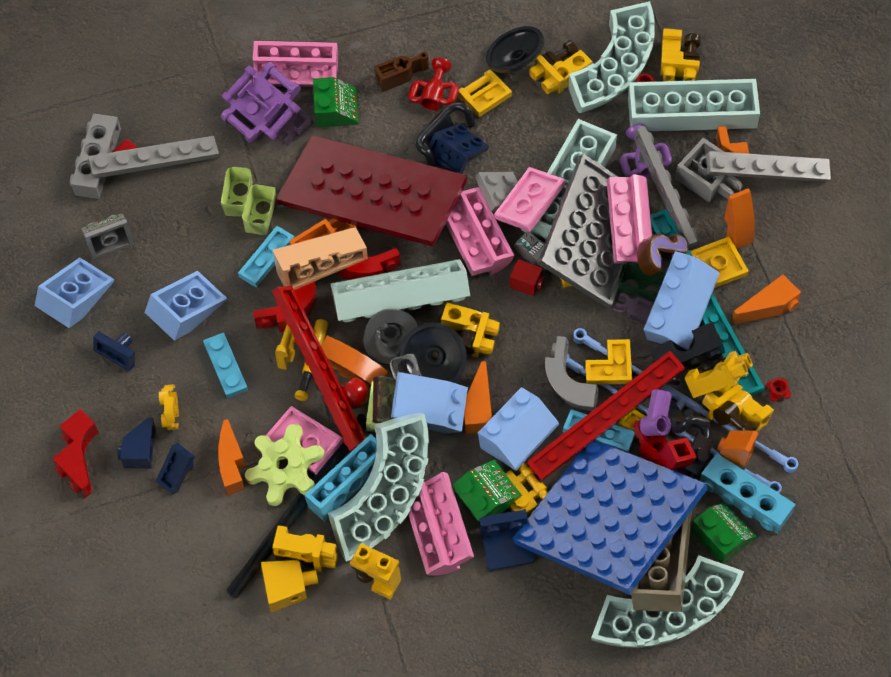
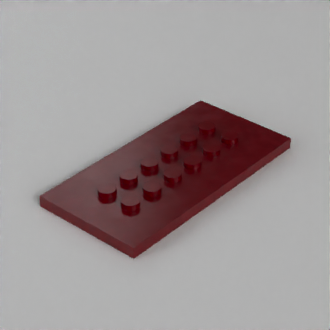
(372, 190)

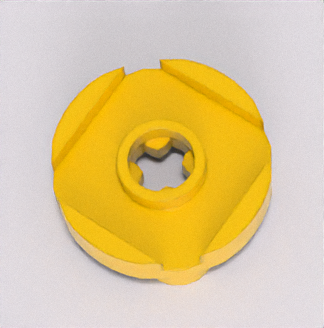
(171, 410)

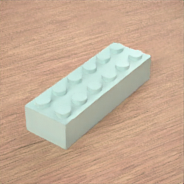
(694, 104)
(583, 139)
(400, 290)

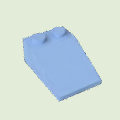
(72, 292)
(184, 304)
(437, 399)

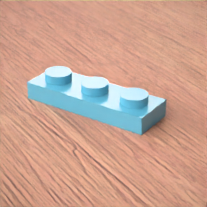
(263, 259)
(225, 365)
(615, 436)

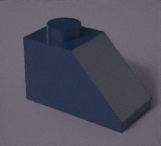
(138, 446)

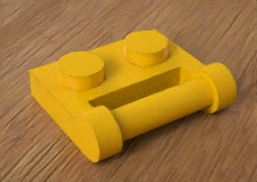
(486, 98)
(285, 351)

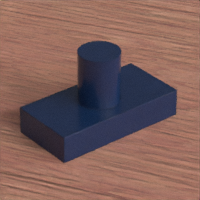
(115, 350)
(175, 468)

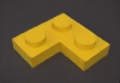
(615, 369)

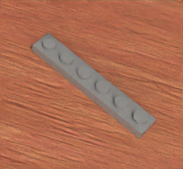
(153, 157)
(768, 166)
(663, 183)

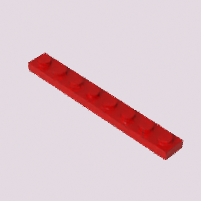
(319, 366)
(605, 416)

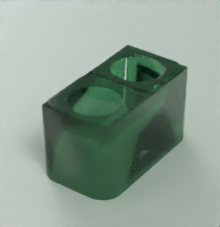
(634, 272)

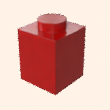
(526, 278)

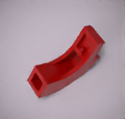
(372, 266)
(273, 316)
(670, 454)

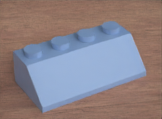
(681, 301)

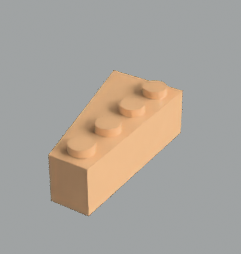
(318, 257)

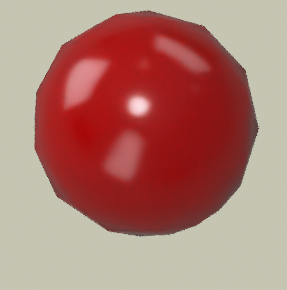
(356, 393)

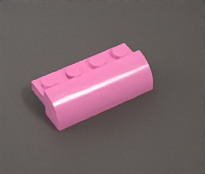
(297, 60)
(628, 216)
(478, 234)
(439, 527)

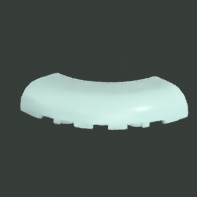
(620, 63)
(390, 487)
(705, 594)

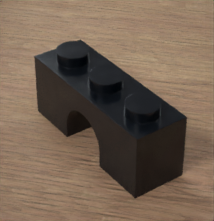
(706, 347)

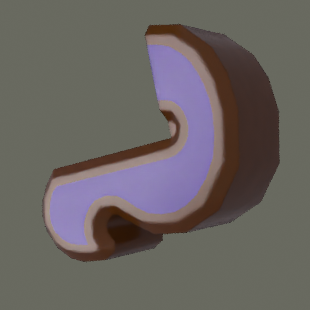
(659, 246)

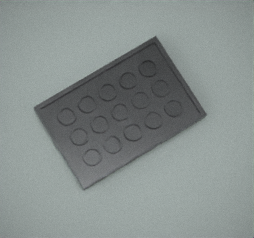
(580, 236)

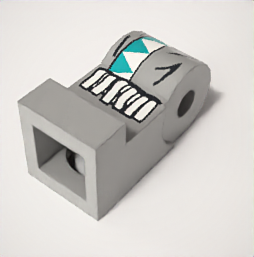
(530, 248)

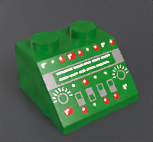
(334, 102)
(487, 490)
(722, 532)

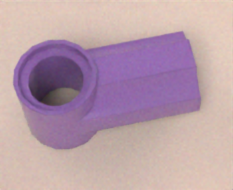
(656, 421)

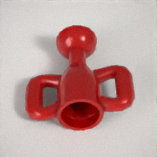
(433, 90)

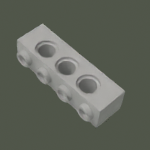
(108, 130)

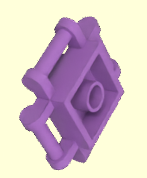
(261, 102)

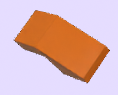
(723, 142)

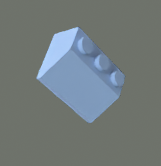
(517, 429)

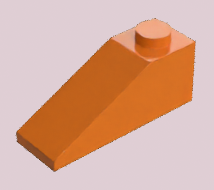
(769, 302)
(478, 403)

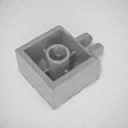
(693, 174)

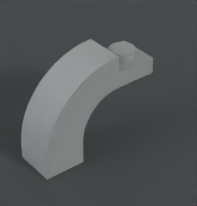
(573, 393)

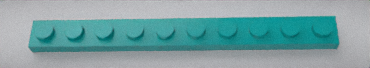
(662, 223)

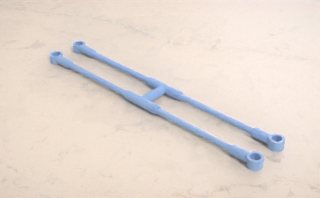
(682, 400)

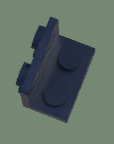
(455, 146)
(498, 542)

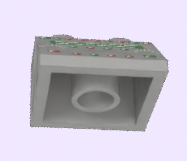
(107, 235)

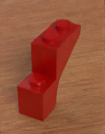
(71, 461)

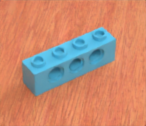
(343, 479)
(761, 494)

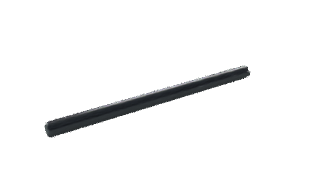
(286, 520)

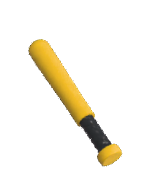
(320, 329)

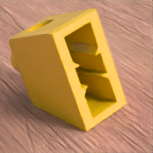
(286, 583)

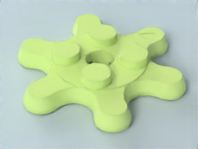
(296, 471)

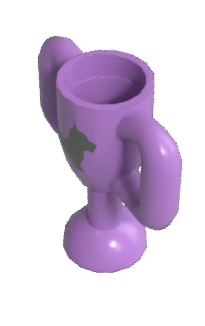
(641, 167)

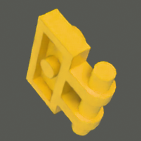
(527, 500)

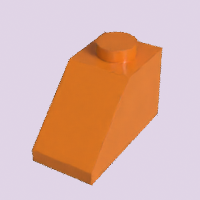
(738, 447)

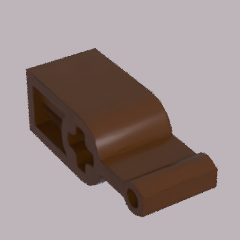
(399, 70)

